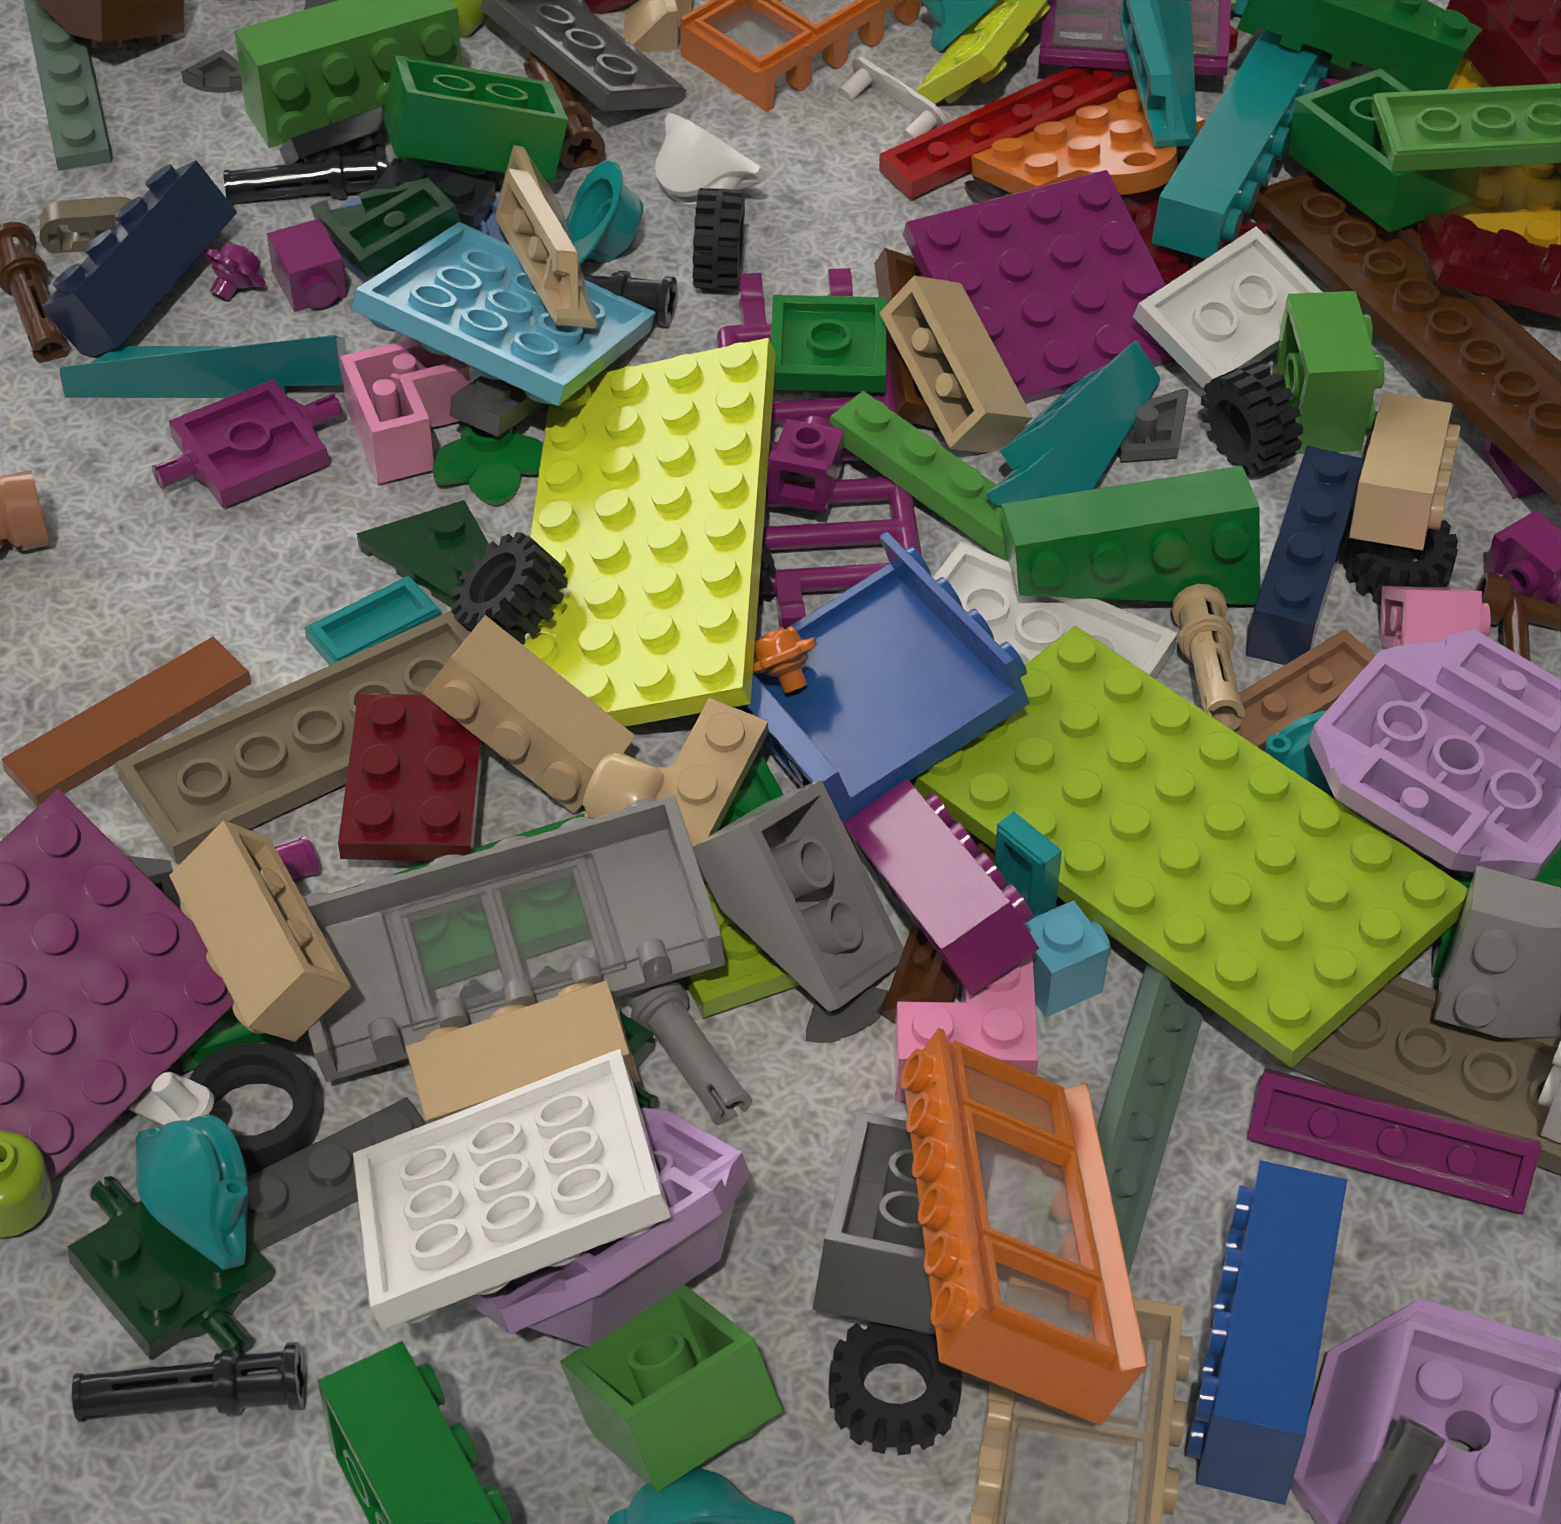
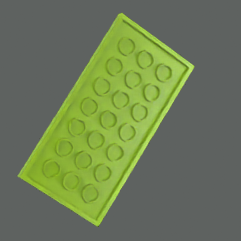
(1199, 847)

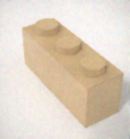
(955, 365)
(527, 712)
(258, 932)
(515, 1048)

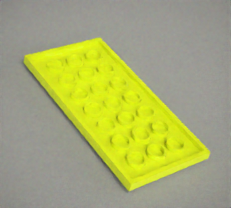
(660, 524)

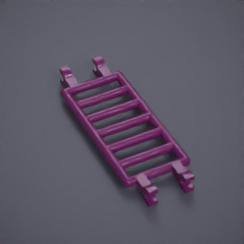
(903, 525)

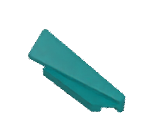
(1162, 64)
(205, 369)
(1077, 432)

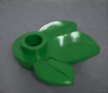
(488, 463)

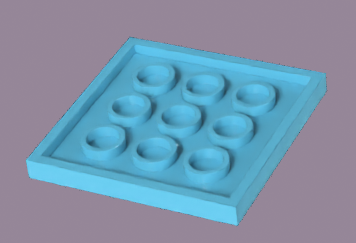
(478, 305)

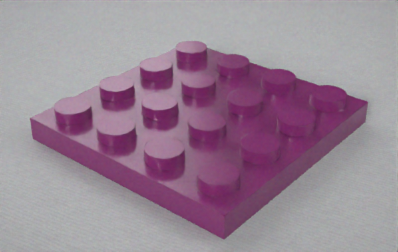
(1048, 277)
(94, 982)

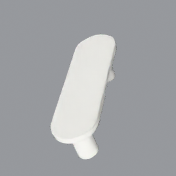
(868, 73)
(173, 1099)

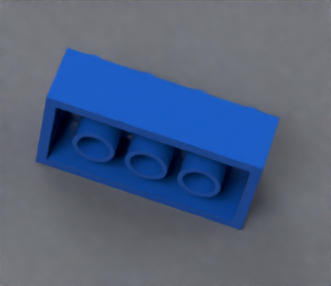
(1266, 1332)

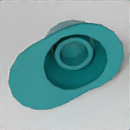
(604, 215)

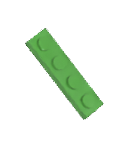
(922, 469)

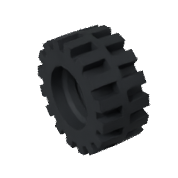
(718, 238)
(885, 1422)

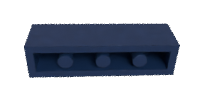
(138, 259)
(1305, 556)

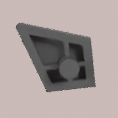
(1156, 428)

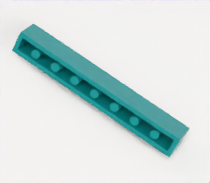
(1237, 147)

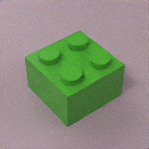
(1329, 368)
(672, 1387)

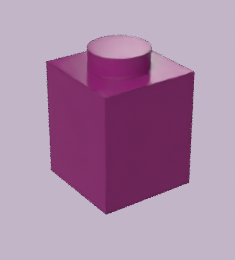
(307, 265)

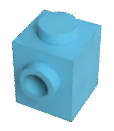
(1069, 958)

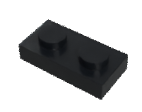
(359, 131)
(469, 195)

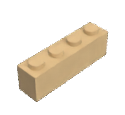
(1405, 471)

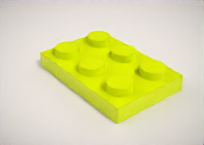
(981, 49)

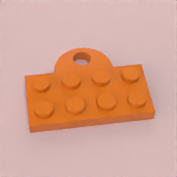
(1091, 141)

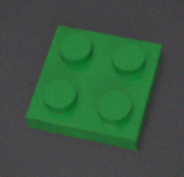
(829, 343)

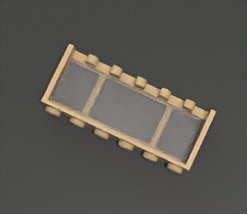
(1068, 1470)

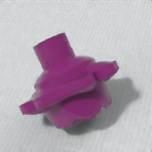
(234, 269)

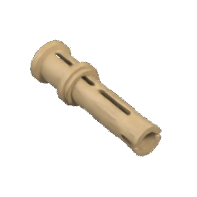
(1207, 643)

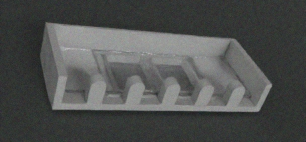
(512, 928)

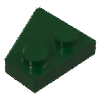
(388, 222)
(429, 547)

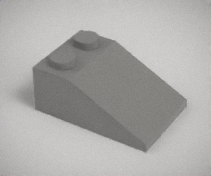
(803, 894)
(1505, 959)

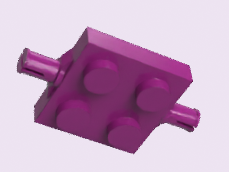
(248, 442)

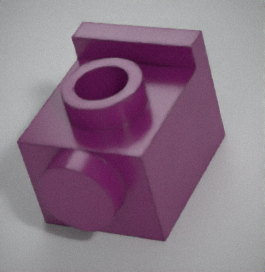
(806, 449)
(1529, 556)

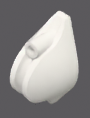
(697, 160)

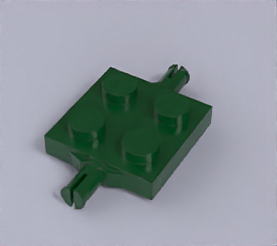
(160, 1283)

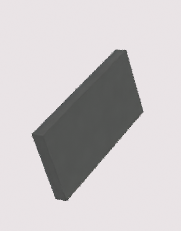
(587, 53)

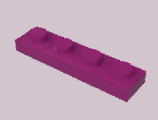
(1394, 1140)

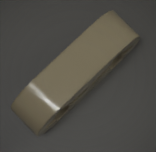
(84, 219)

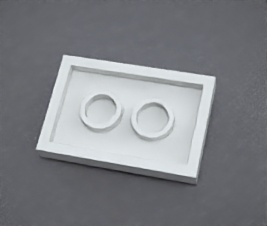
(1225, 307)

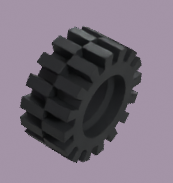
(1252, 418)
(1374, 569)
(511, 587)

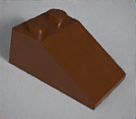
(116, 20)

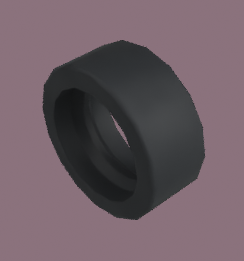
(273, 1066)

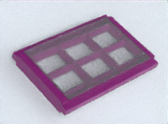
(1090, 35)

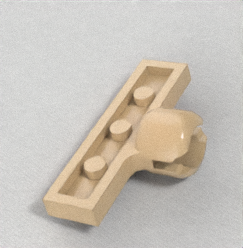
(701, 777)

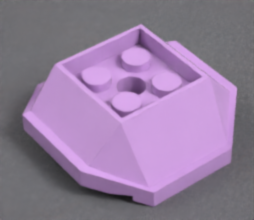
(1451, 753)
(631, 1274)
(1463, 1382)

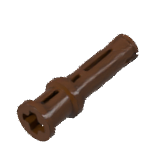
(581, 143)
(24, 277)

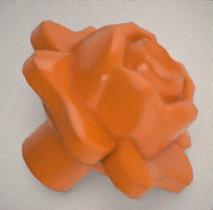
(782, 655)

